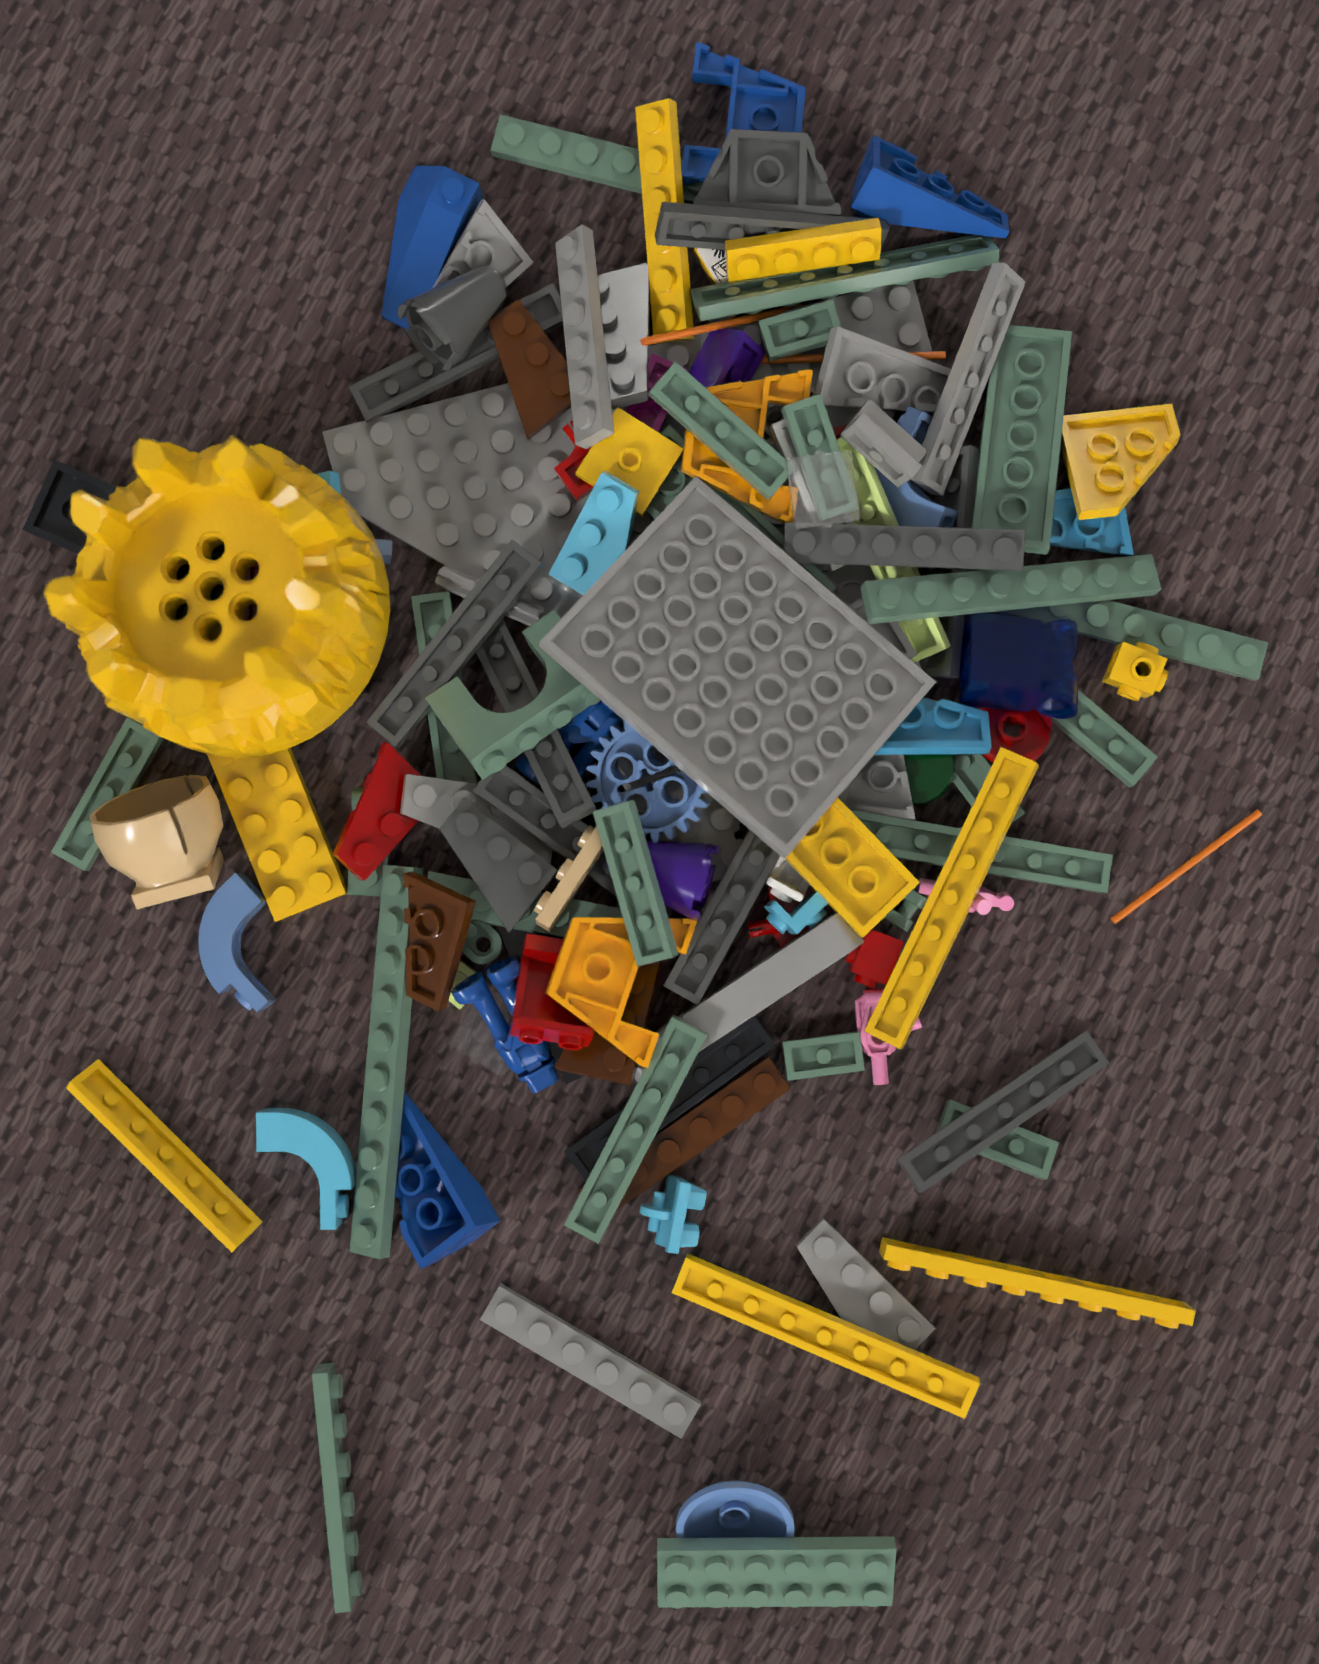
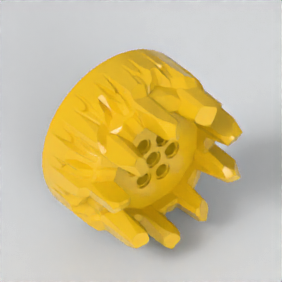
(263, 678)

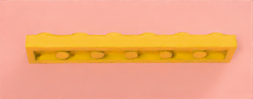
(663, 183)
(164, 1155)

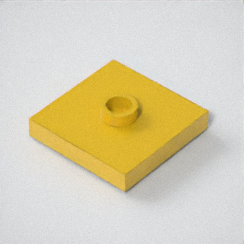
(634, 456)

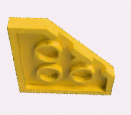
(1114, 455)

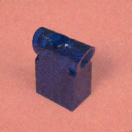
(1019, 665)

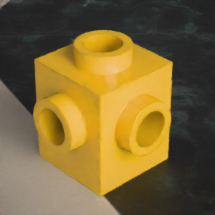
(1123, 675)

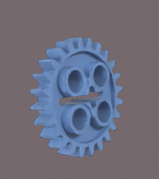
(662, 810)

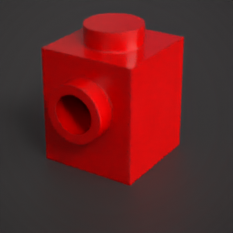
(874, 958)

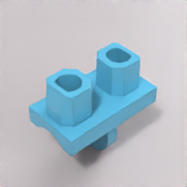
(669, 1212)

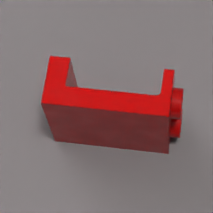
(535, 1013)

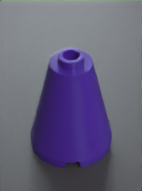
(683, 874)

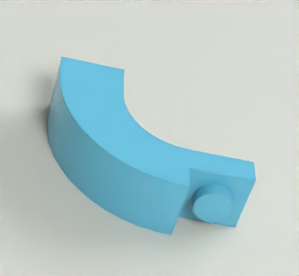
(318, 1145)

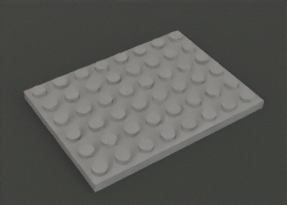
(738, 666)

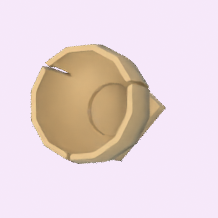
(163, 838)

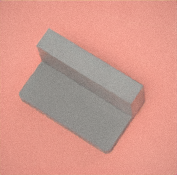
(884, 443)

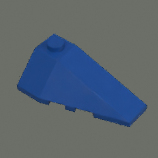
(906, 196)
(426, 230)
(436, 1193)

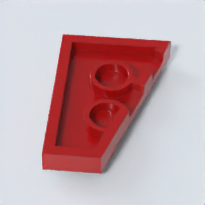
(376, 822)

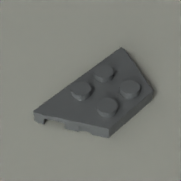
(768, 174)

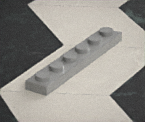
(584, 338)
(968, 377)
(591, 1360)

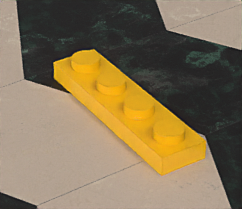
(803, 249)

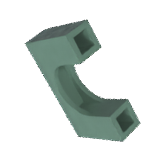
(495, 738)

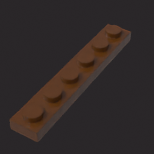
(706, 1124)

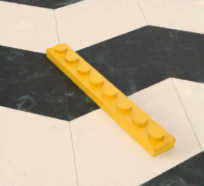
(951, 898)
(1051, 1286)
(826, 1336)

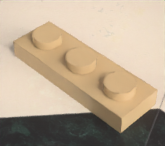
(571, 877)

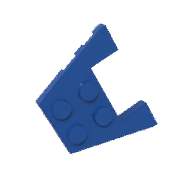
(756, 103)

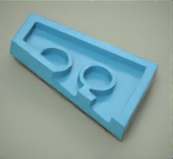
(598, 534)

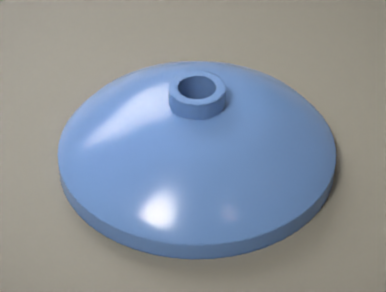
(734, 1511)

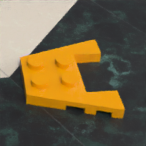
(750, 404)
(597, 976)

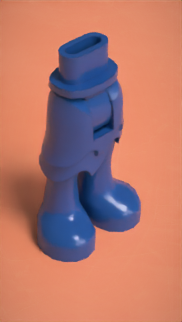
(584, 727)
(529, 1061)

